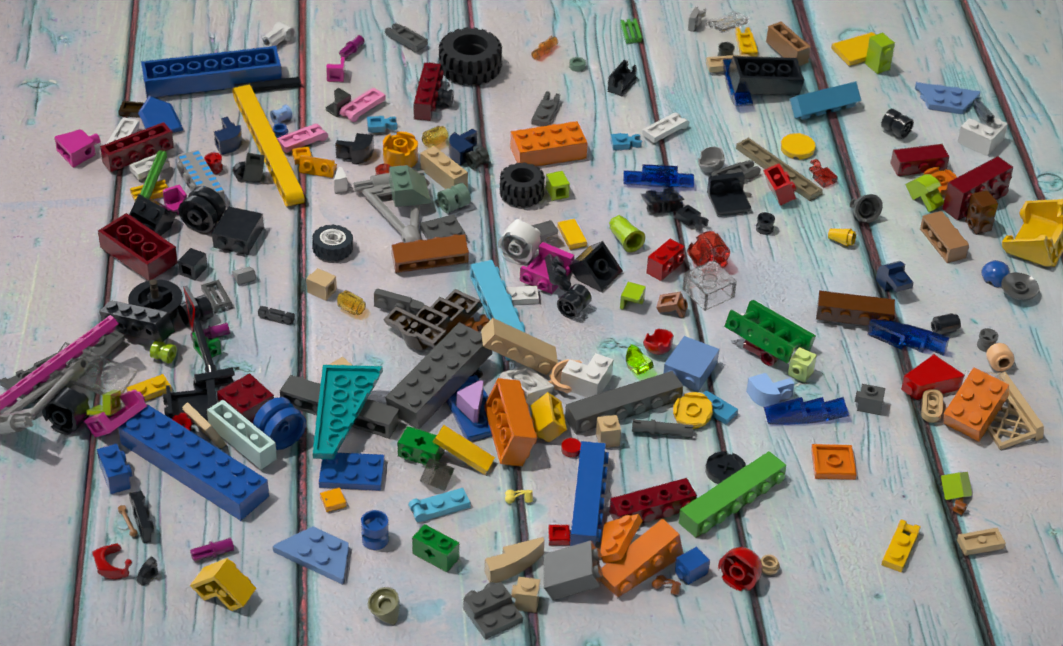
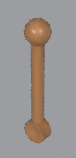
(122, 510)

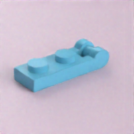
(439, 505)

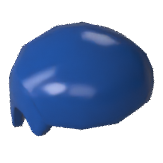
(995, 272)

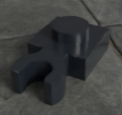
(690, 216)

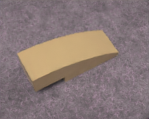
(513, 560)

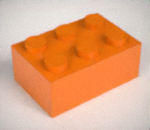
(976, 404)

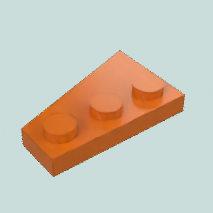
(618, 536)

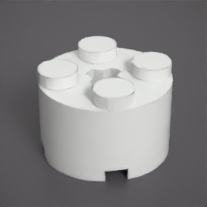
(519, 242)

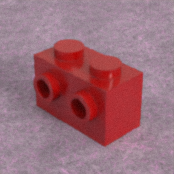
(780, 184)
(665, 259)

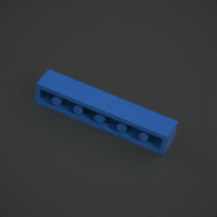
(588, 493)

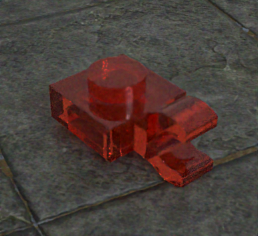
(821, 175)

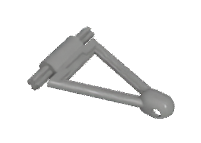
(379, 186)
(16, 421)

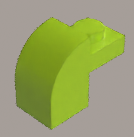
(927, 188)

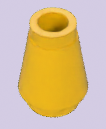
(843, 236)

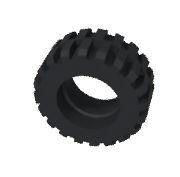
(470, 56)

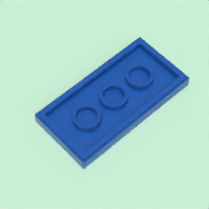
(471, 430)

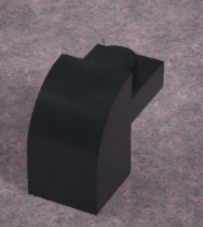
(357, 151)

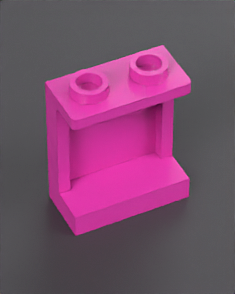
(536, 272)
(102, 425)

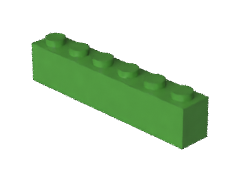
(732, 494)

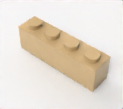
(519, 346)

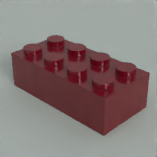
(990, 176)
(137, 247)

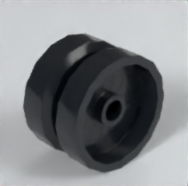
(202, 209)

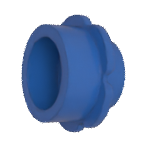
(280, 130)

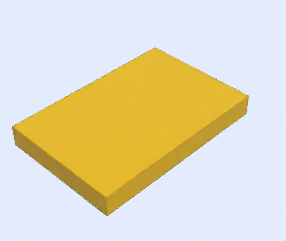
(854, 49)

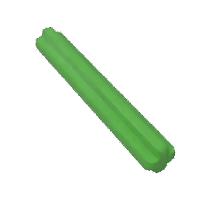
(154, 173)

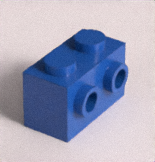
(113, 468)

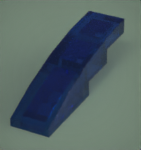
(907, 335)
(800, 412)

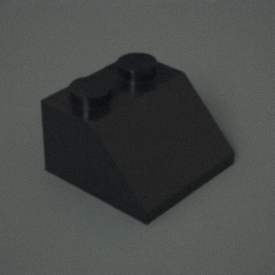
(596, 267)

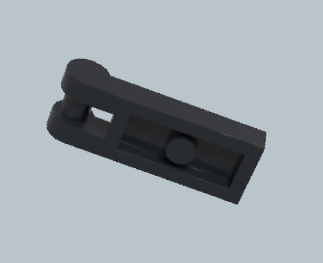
(557, 272)

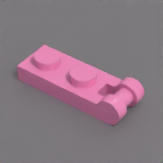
(362, 104)
(302, 137)

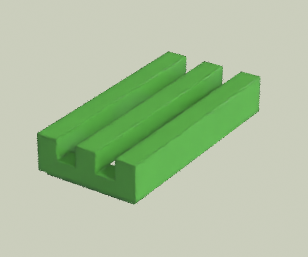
(638, 34)

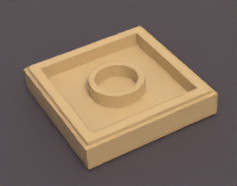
(203, 425)

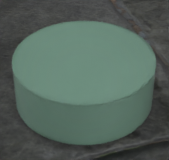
(577, 64)

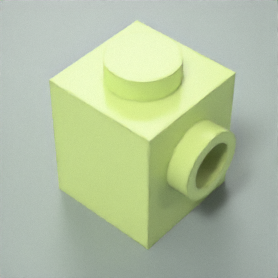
(802, 364)

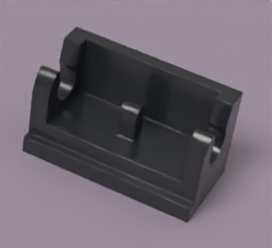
(622, 79)

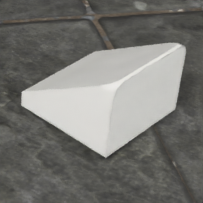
(340, 181)

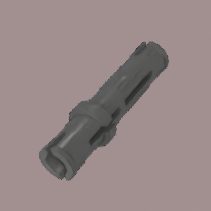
(654, 427)

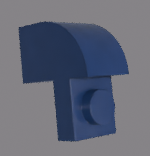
(228, 138)
(462, 144)
(894, 277)

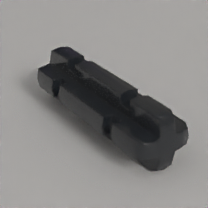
(275, 314)

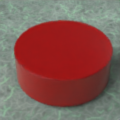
(571, 447)

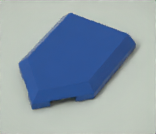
(157, 111)

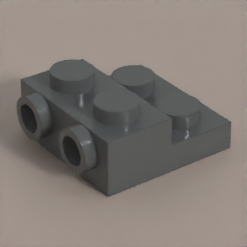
(491, 609)

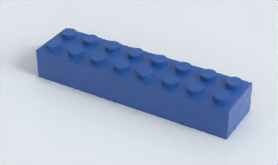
(210, 71)
(194, 462)

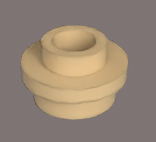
(770, 564)

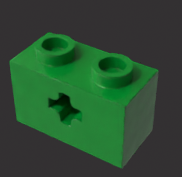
(418, 446)
(435, 548)

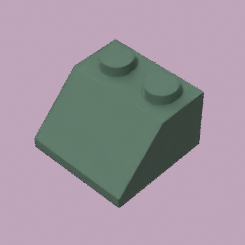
(407, 186)

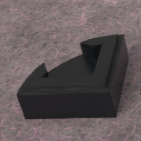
(147, 571)

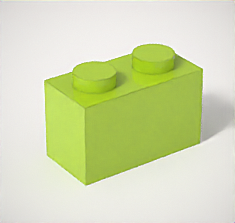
(880, 53)

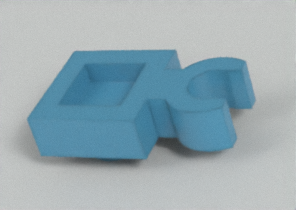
(379, 124)
(623, 142)

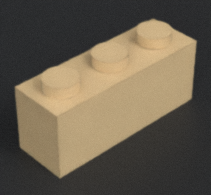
(442, 168)

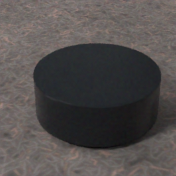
(238, 170)

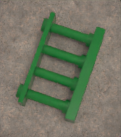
(769, 331)

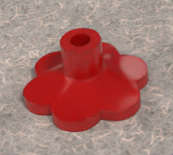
(183, 420)

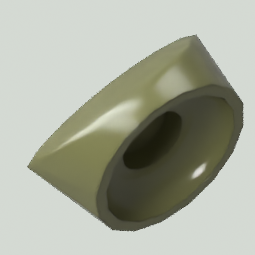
(385, 604)

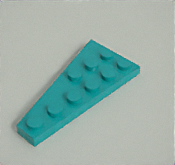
(341, 399)

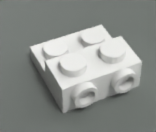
(531, 382)

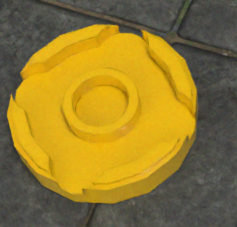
(798, 146)
(693, 409)

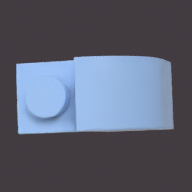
(767, 393)

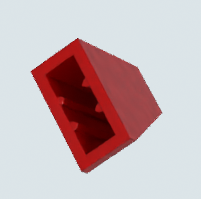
(932, 374)

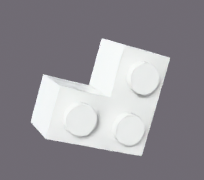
(982, 137)
(590, 378)

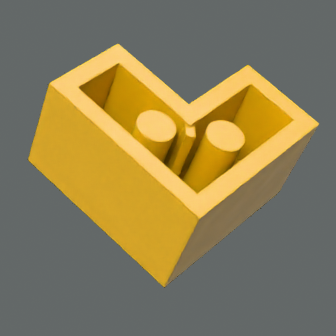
(225, 582)

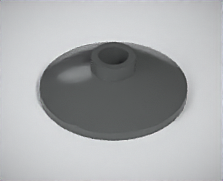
(1020, 286)

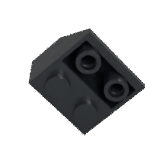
(153, 214)

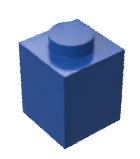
(692, 565)

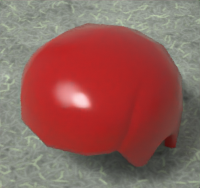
(659, 342)

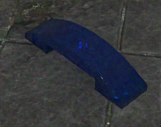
(737, 98)

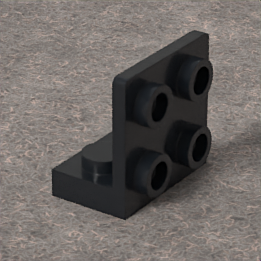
(727, 193)

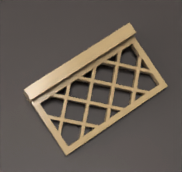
(1025, 415)

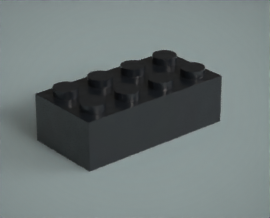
(766, 75)

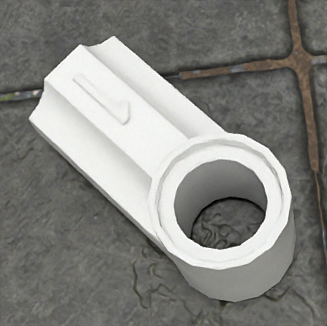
(279, 33)

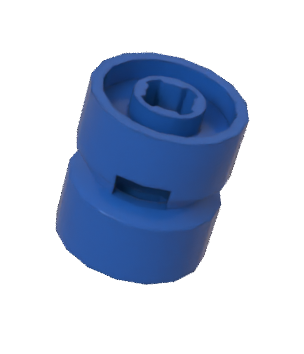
(375, 530)

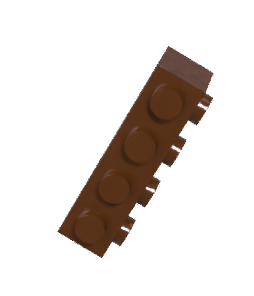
(853, 308)

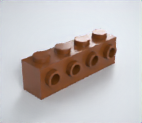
(429, 253)

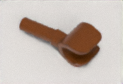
(960, 507)

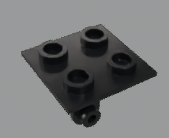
(657, 199)

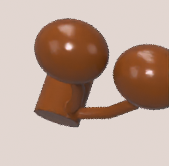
(660, 580)

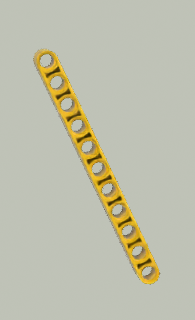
(268, 145)

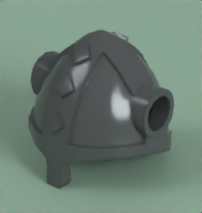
(866, 206)

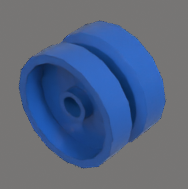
(280, 422)

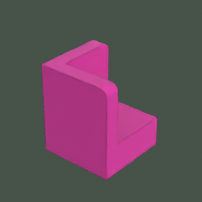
(336, 72)
(173, 197)

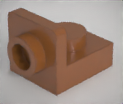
(671, 302)

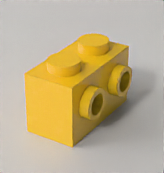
(548, 417)

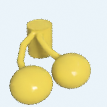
(510, 498)

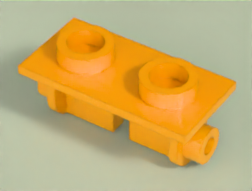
(317, 166)

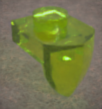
(637, 361)

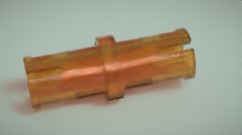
(544, 47)

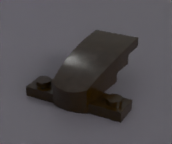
(433, 322)

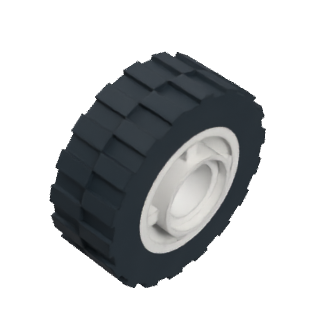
(332, 242)

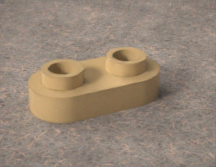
(932, 405)

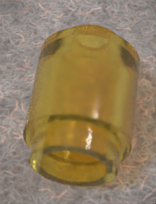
(434, 136)
(351, 302)

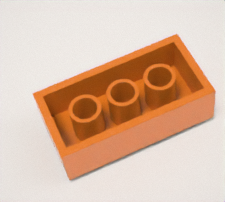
(549, 144)
(510, 422)

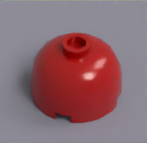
(741, 568)

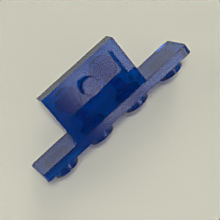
(658, 176)

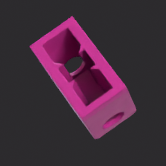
(76, 146)

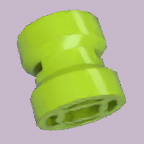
(163, 351)

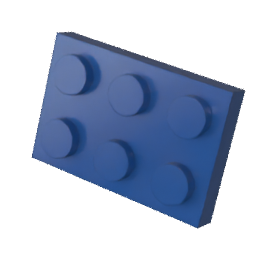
(352, 471)

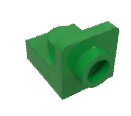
(214, 346)

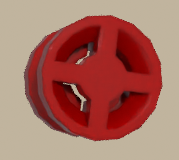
(214, 162)

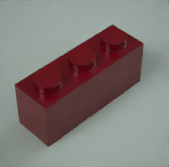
(919, 159)

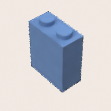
(692, 362)

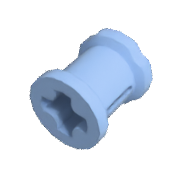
(277, 113)

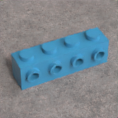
(825, 99)

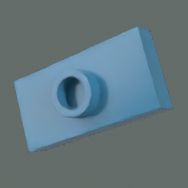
(721, 409)

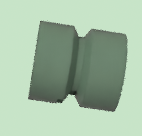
(454, 197)

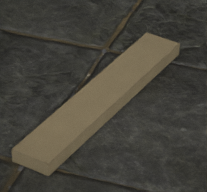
(766, 159)

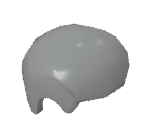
(711, 159)

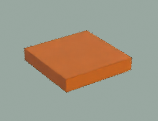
(833, 461)

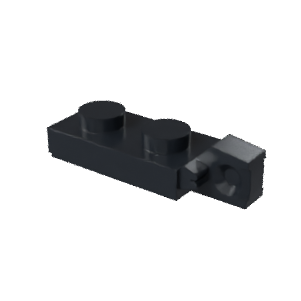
(141, 516)

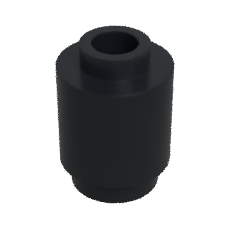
(945, 323)

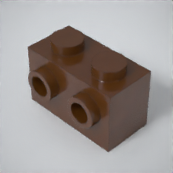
(981, 212)

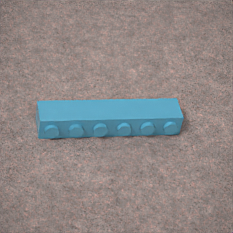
(493, 294)

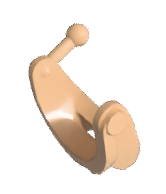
(556, 376)

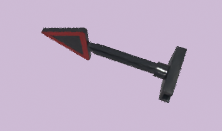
(221, 377)

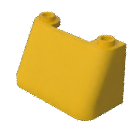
(1041, 233)

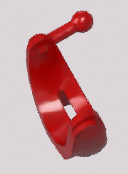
(104, 567)

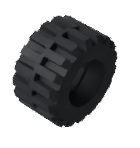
(522, 184)

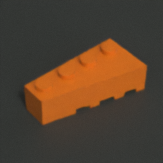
(643, 558)

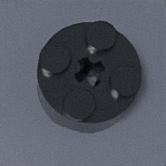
(67, 410)

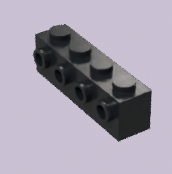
(139, 321)

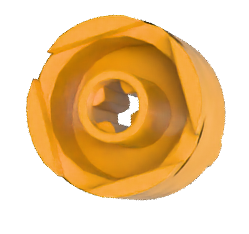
(400, 149)

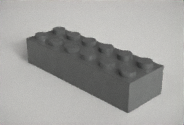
(438, 375)

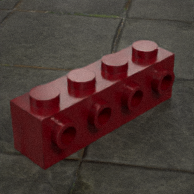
(427, 91)
(136, 146)
(654, 502)

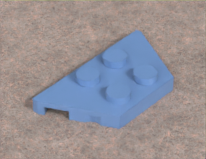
(946, 98)
(317, 552)

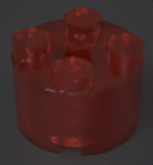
(708, 248)

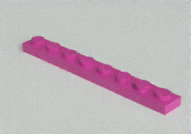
(57, 362)

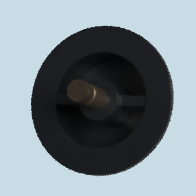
(157, 295)

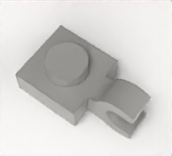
(695, 18)

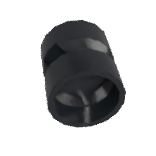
(897, 123)
(574, 301)
(205, 310)

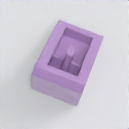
(470, 400)

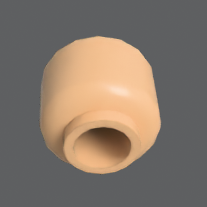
(1000, 357)

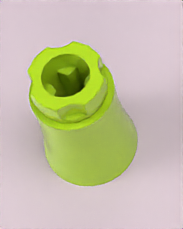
(628, 235)

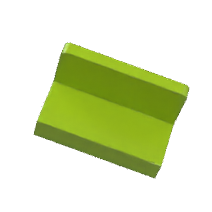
(110, 404)

